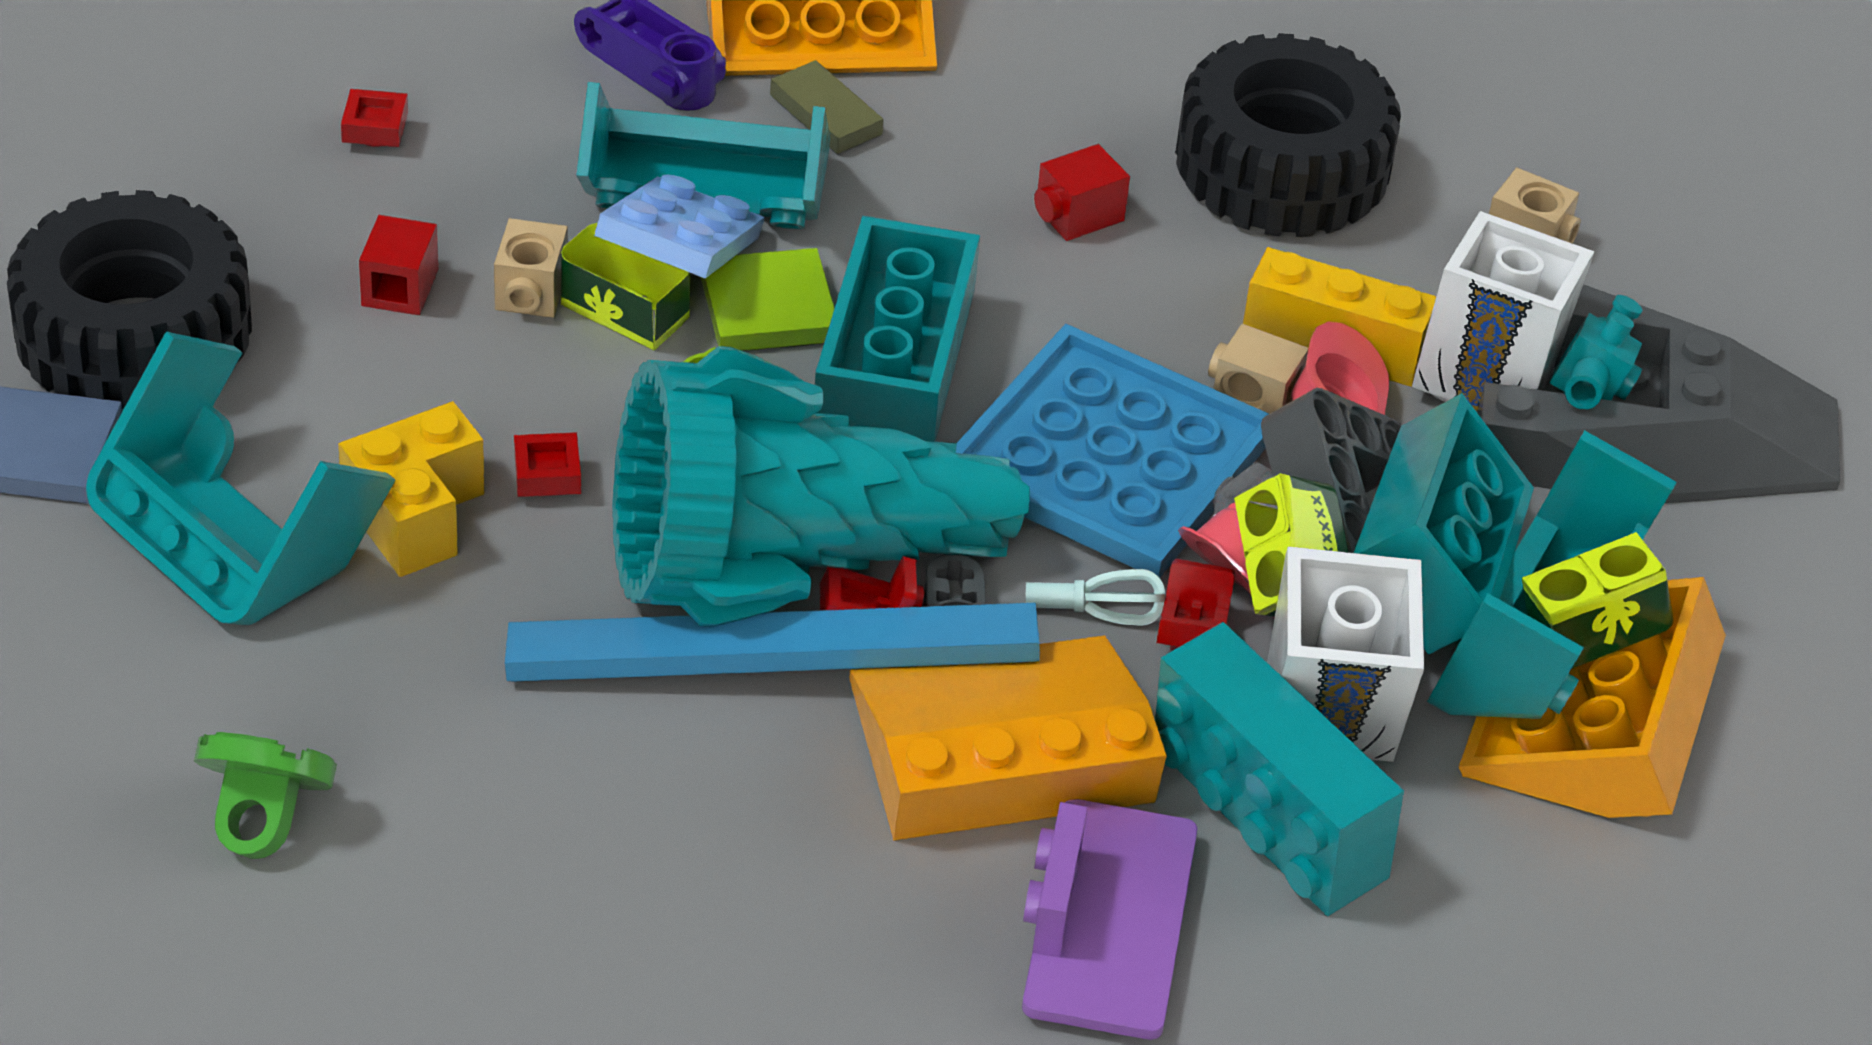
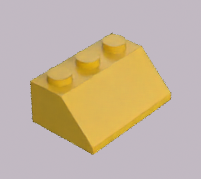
(1298, 294)

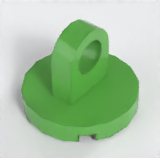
(260, 774)

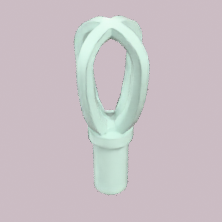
(1079, 596)

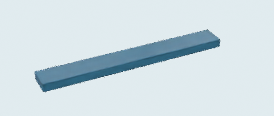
(773, 642)

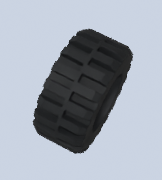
(1287, 134)
(115, 252)

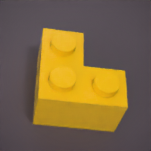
(434, 467)

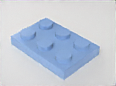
(680, 225)

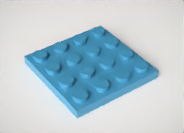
(1116, 447)

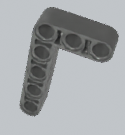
(1334, 444)

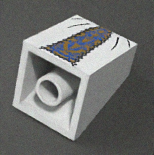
(1500, 310)
(1352, 641)

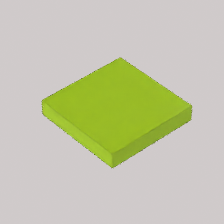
(770, 300)

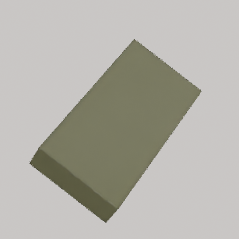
(848, 116)

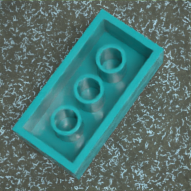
(898, 326)
(1454, 506)
(1277, 769)

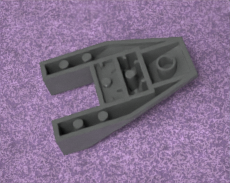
(1698, 414)

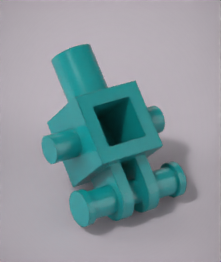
(1601, 357)

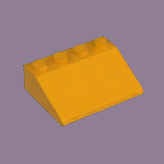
(839, 34)
(1624, 727)
(1007, 738)

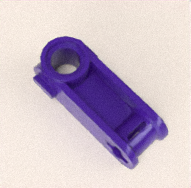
(653, 51)

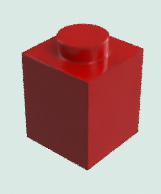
(1082, 192)
(398, 265)

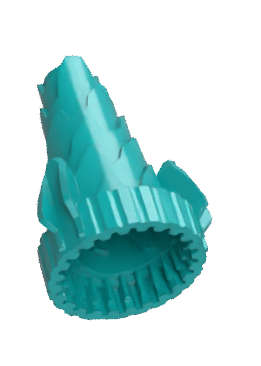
(744, 487)

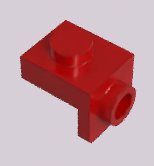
(851, 590)
(1194, 601)

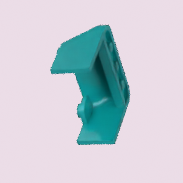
(766, 166)
(167, 496)
(1508, 659)

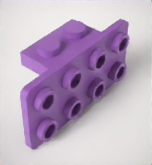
(1107, 917)

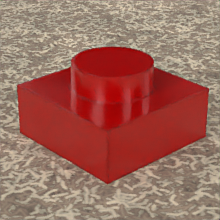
(374, 118)
(547, 464)

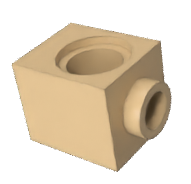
(1537, 205)
(529, 268)
(1257, 368)

